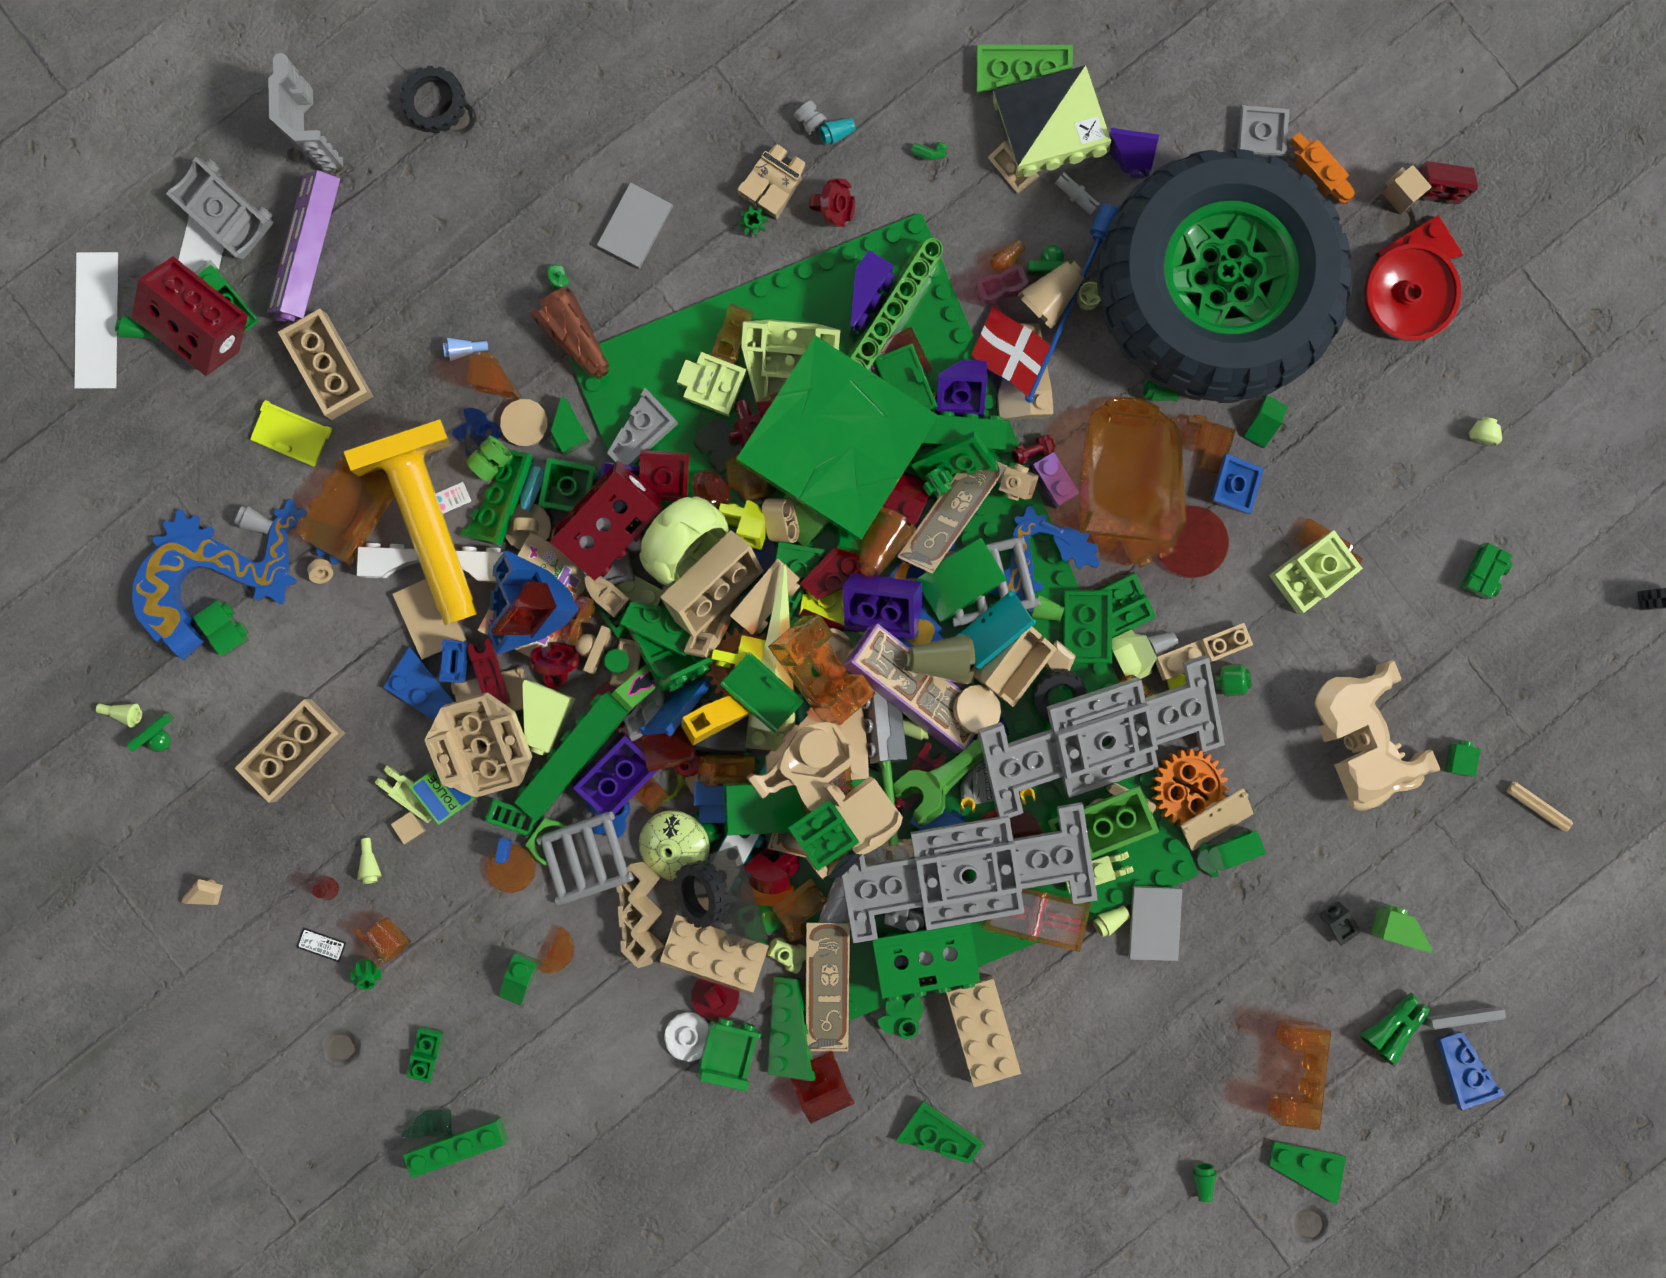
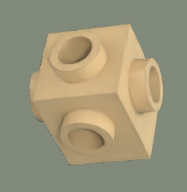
(1023, 487)

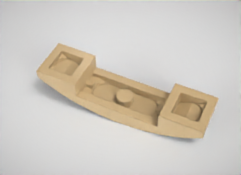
(712, 634)

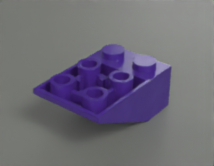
(871, 278)

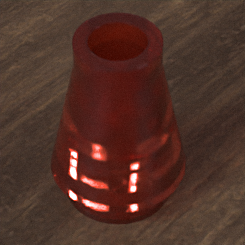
(330, 886)

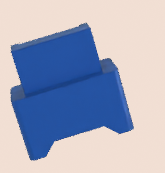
(454, 661)
(710, 802)

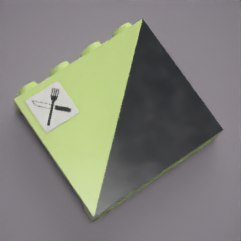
(1052, 121)

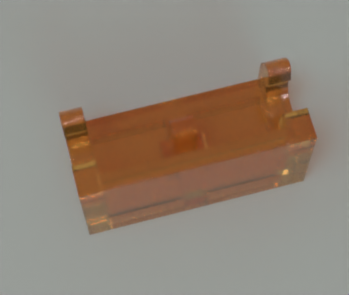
(799, 905)

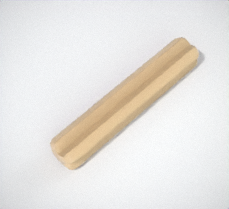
(1539, 806)

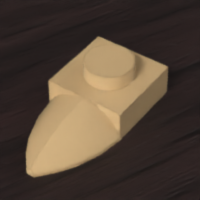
(606, 595)

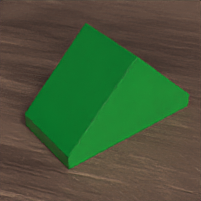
(1266, 421)

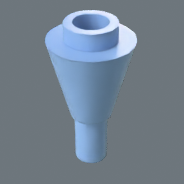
(459, 348)

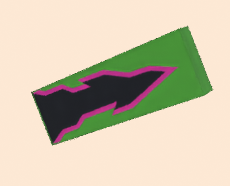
(635, 688)

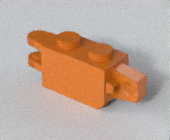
(1322, 168)

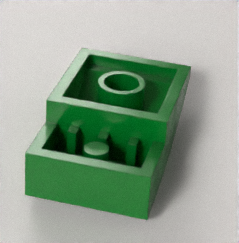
(961, 580)

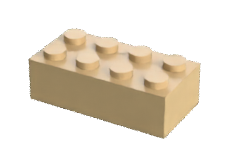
(325, 364)
(712, 583)
(289, 750)
(709, 957)
(983, 1032)

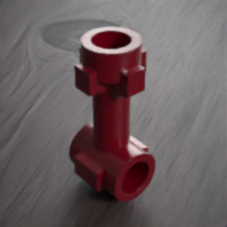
(1044, 446)

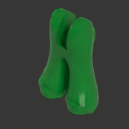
(1378, 1034)

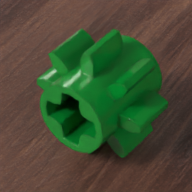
(754, 228)
(938, 482)
(365, 974)

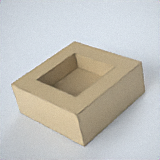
(408, 827)

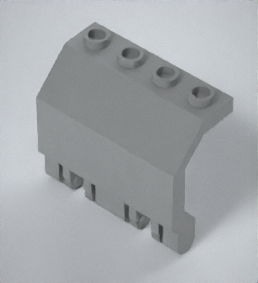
(288, 101)

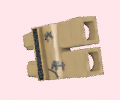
(772, 181)

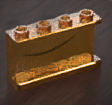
(345, 511)

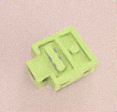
(712, 383)

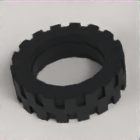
(425, 76)
(715, 890)

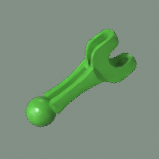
(937, 783)

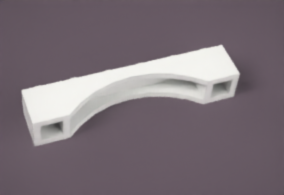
(383, 562)

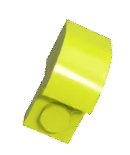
(748, 520)
(747, 644)

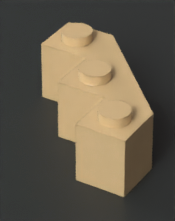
(637, 916)

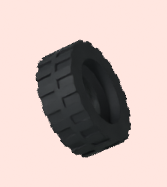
(1050, 680)

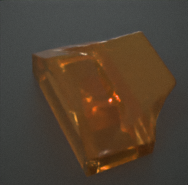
(745, 481)

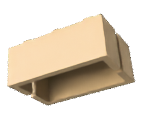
(1016, 666)

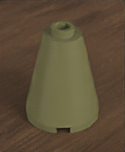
(943, 659)

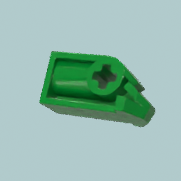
(1230, 852)

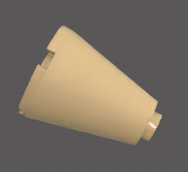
(1053, 292)

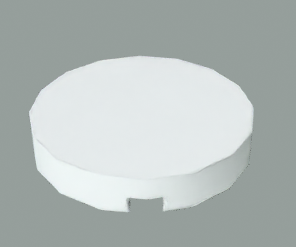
(686, 1036)

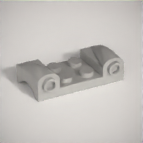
(220, 208)

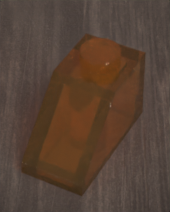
(725, 768)

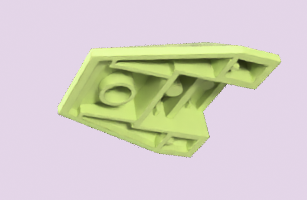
(775, 348)

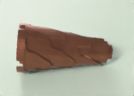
(569, 328)

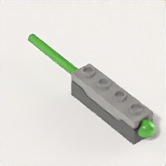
(885, 741)

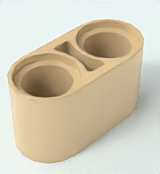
(780, 520)

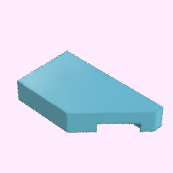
(531, 487)

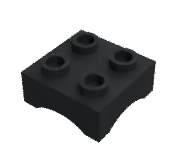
(728, 740)

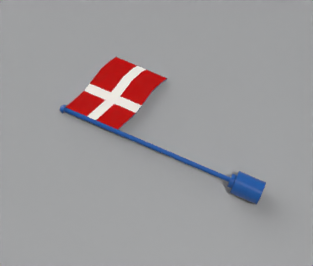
(1016, 350)

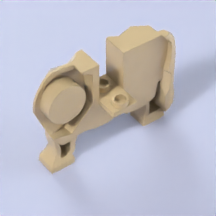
(1350, 711)

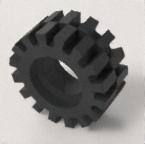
(1652, 599)

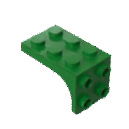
(668, 667)

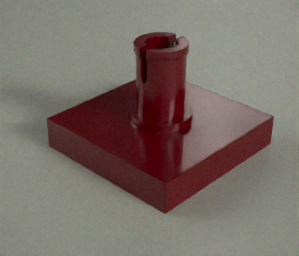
(665, 473)

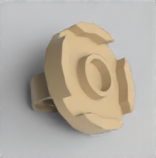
(524, 522)

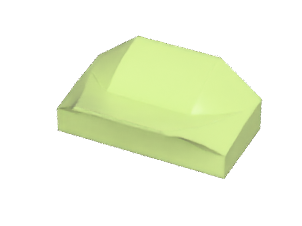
(1134, 654)

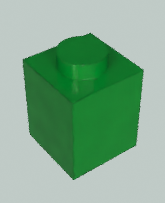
(1463, 759)

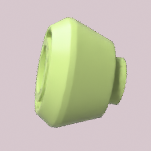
(1486, 432)

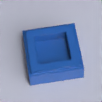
(503, 850)

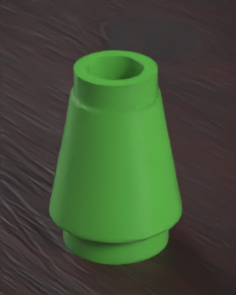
(1047, 609)

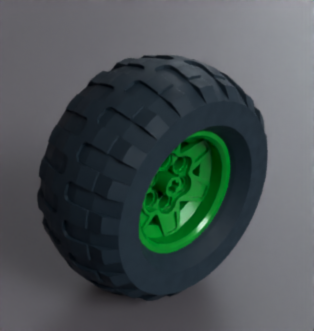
(1256, 205)

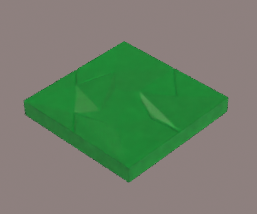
(837, 438)

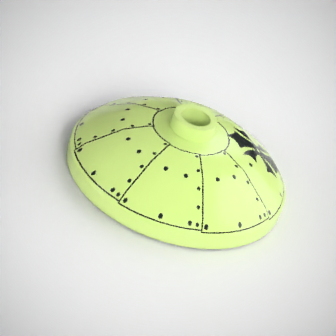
(678, 833)

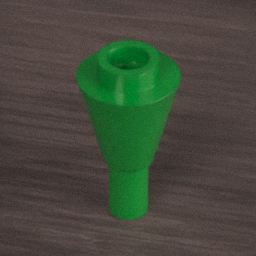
(131, 328)

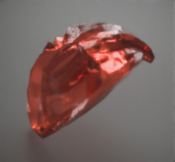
(711, 488)

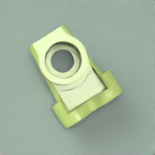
(787, 954)

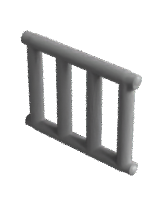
(1030, 602)
(582, 889)

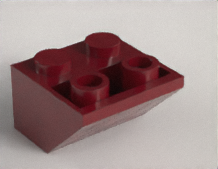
(1448, 182)

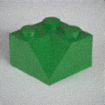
(565, 484)

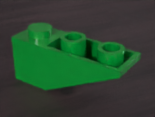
(219, 282)

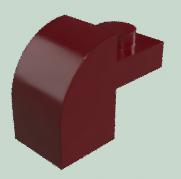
(769, 876)

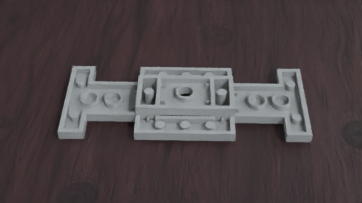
(1077, 750)
(1000, 868)

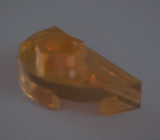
(560, 952)

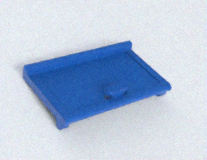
(676, 707)

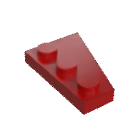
(1430, 233)

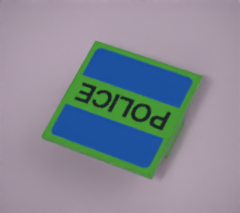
(438, 799)

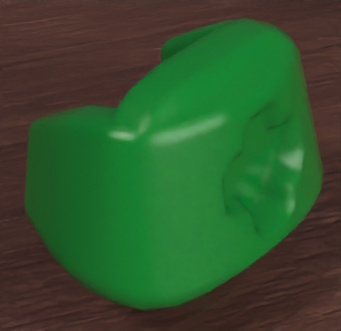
(557, 277)

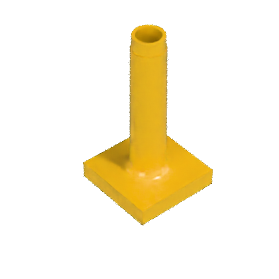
(404, 464)

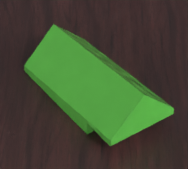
(1116, 821)

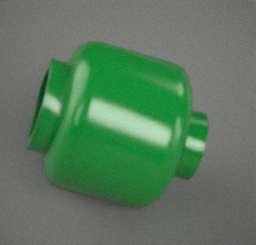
(1234, 680)

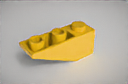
(713, 718)

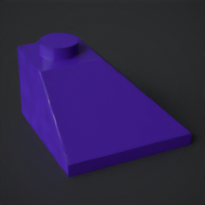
(1133, 151)
(963, 388)

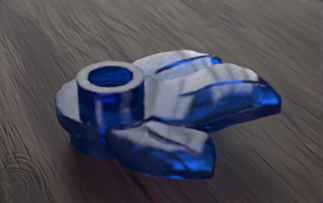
(473, 431)

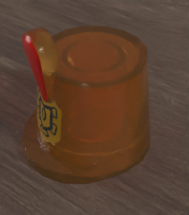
(384, 940)

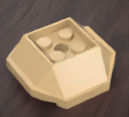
(462, 759)

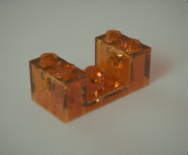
(834, 692)
(1303, 1109)

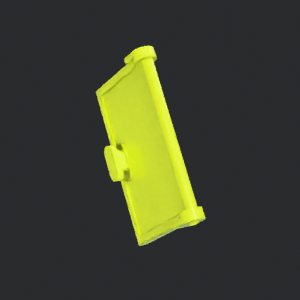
(281, 429)

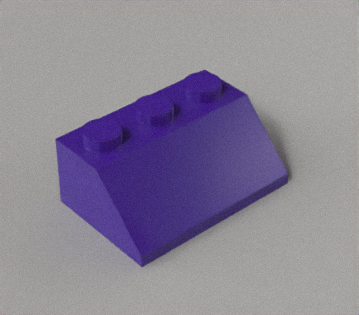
(884, 601)
(613, 775)

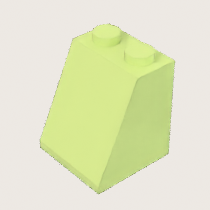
(544, 716)

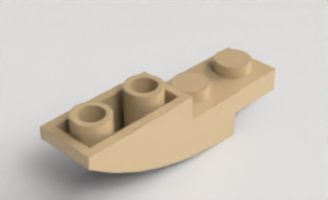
(1213, 646)

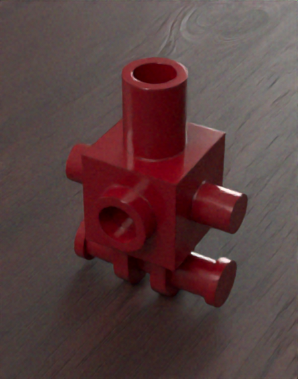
(745, 425)

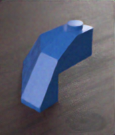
(511, 575)

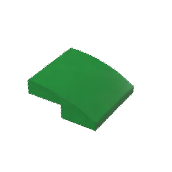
(1129, 604)
(824, 835)

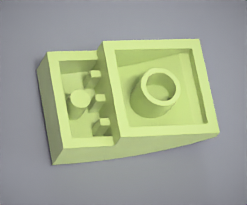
(1315, 572)

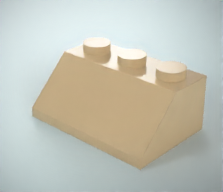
(760, 600)

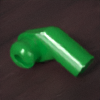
(928, 153)

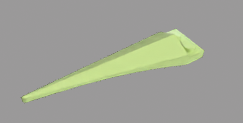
(758, 734)

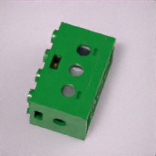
(925, 961)

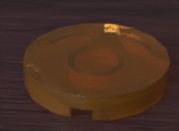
(514, 874)

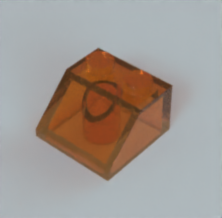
(489, 376)

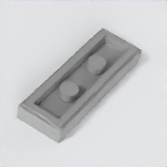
(1465, 1017)

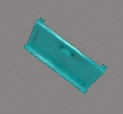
(999, 630)

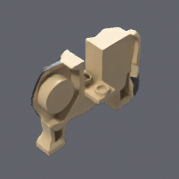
(812, 761)

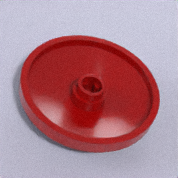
(1412, 292)

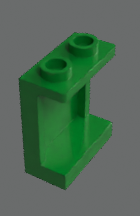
(728, 1054)

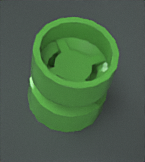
(489, 458)

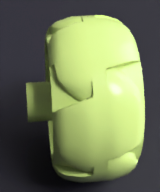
(681, 538)

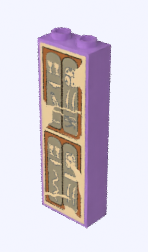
(918, 696)

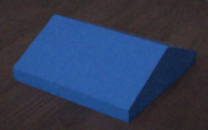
(1237, 484)

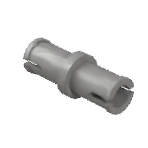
(1077, 193)

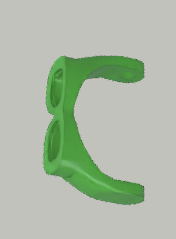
(531, 843)

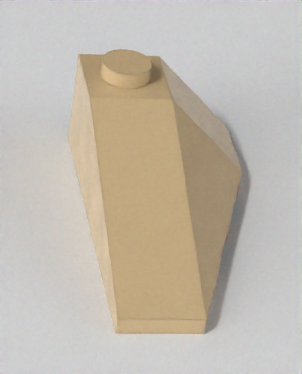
(1012, 401)

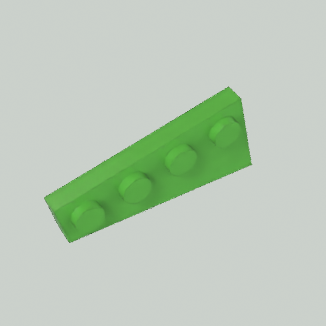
(1013, 64)

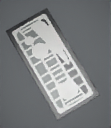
(321, 944)

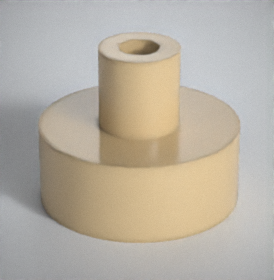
(320, 571)

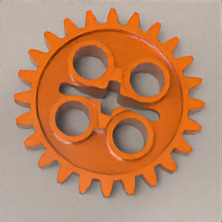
(1199, 769)

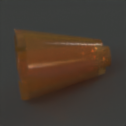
(883, 541)

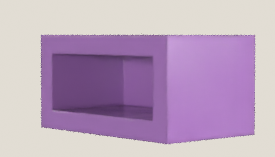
(1055, 480)

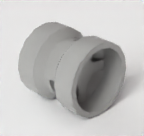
(811, 118)

